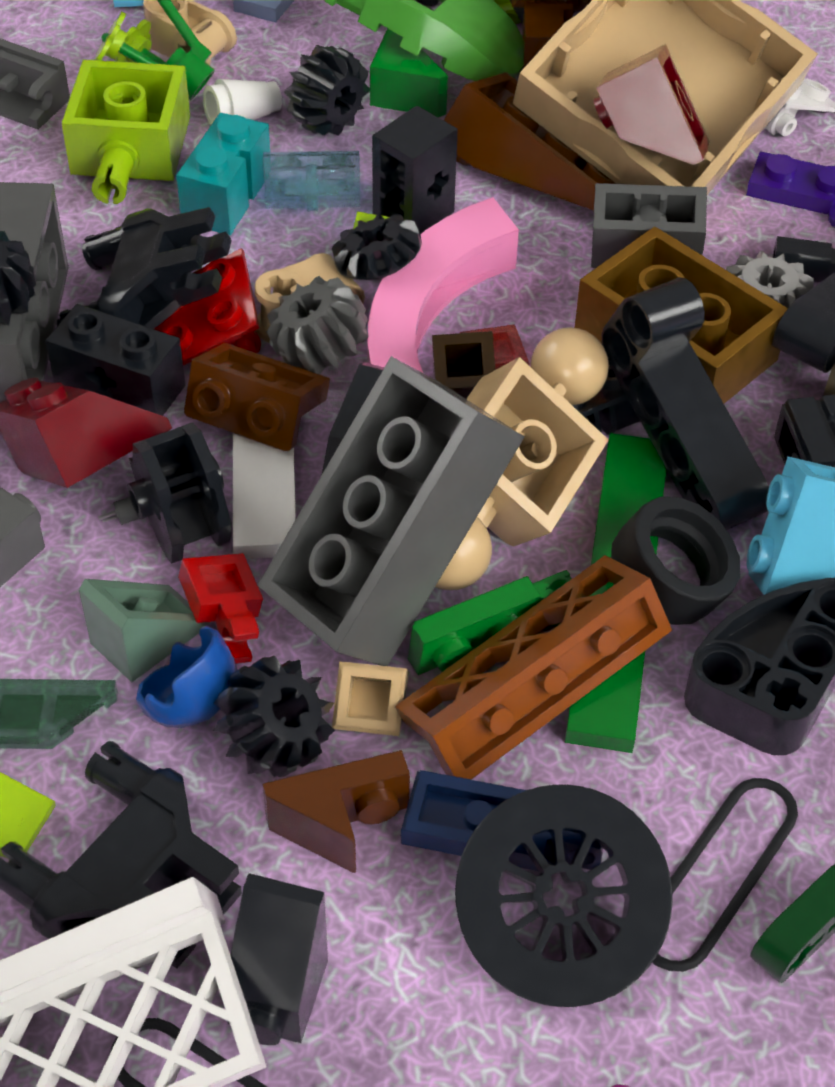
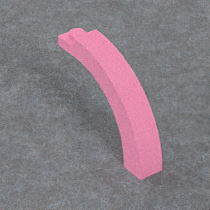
(452, 259)

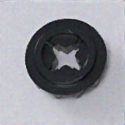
(377, 247)

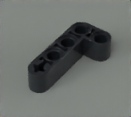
(679, 404)

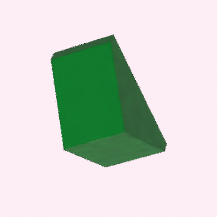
(406, 80)

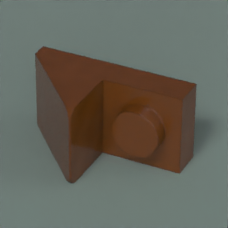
(320, 804)

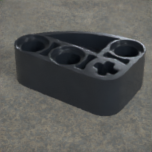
(771, 668)

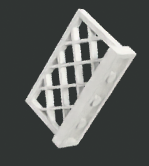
(117, 946)

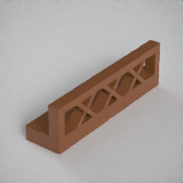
(543, 671)

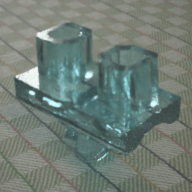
(311, 179)

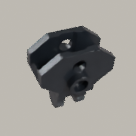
(179, 490)

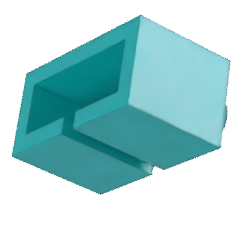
(225, 170)

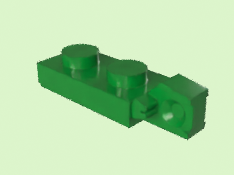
(458, 630)

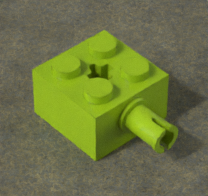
(125, 124)

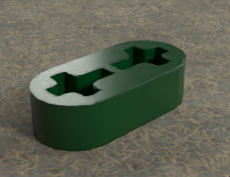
(798, 929)

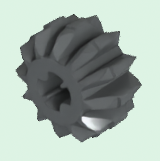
(318, 325)

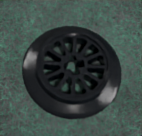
(644, 888)

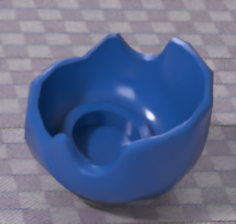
(187, 687)

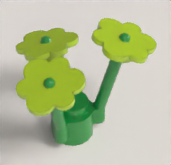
(136, 46)

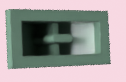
(135, 622)

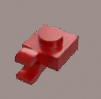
(224, 592)

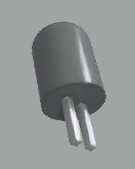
(124, 512)

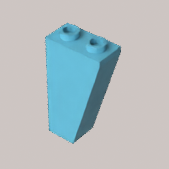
(799, 528)

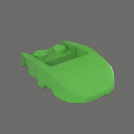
(469, 34)

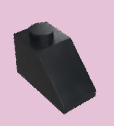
(279, 955)

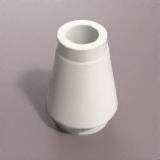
(241, 98)

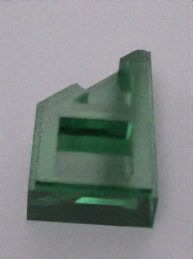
(46, 710)

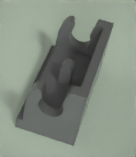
(30, 85)

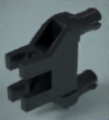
(154, 264)
(133, 858)

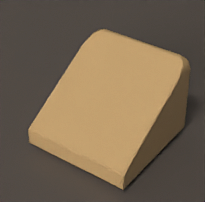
(368, 698)

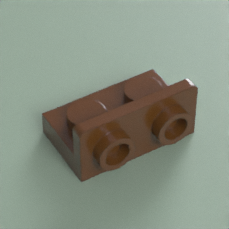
(252, 394)

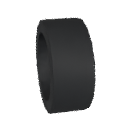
(699, 537)

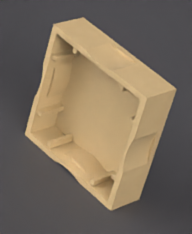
(727, 53)

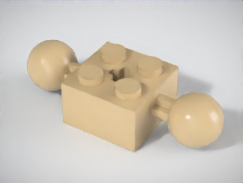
(556, 449)

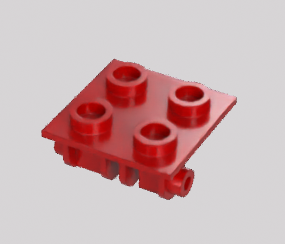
(219, 318)

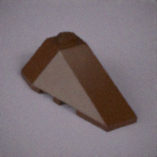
(513, 146)

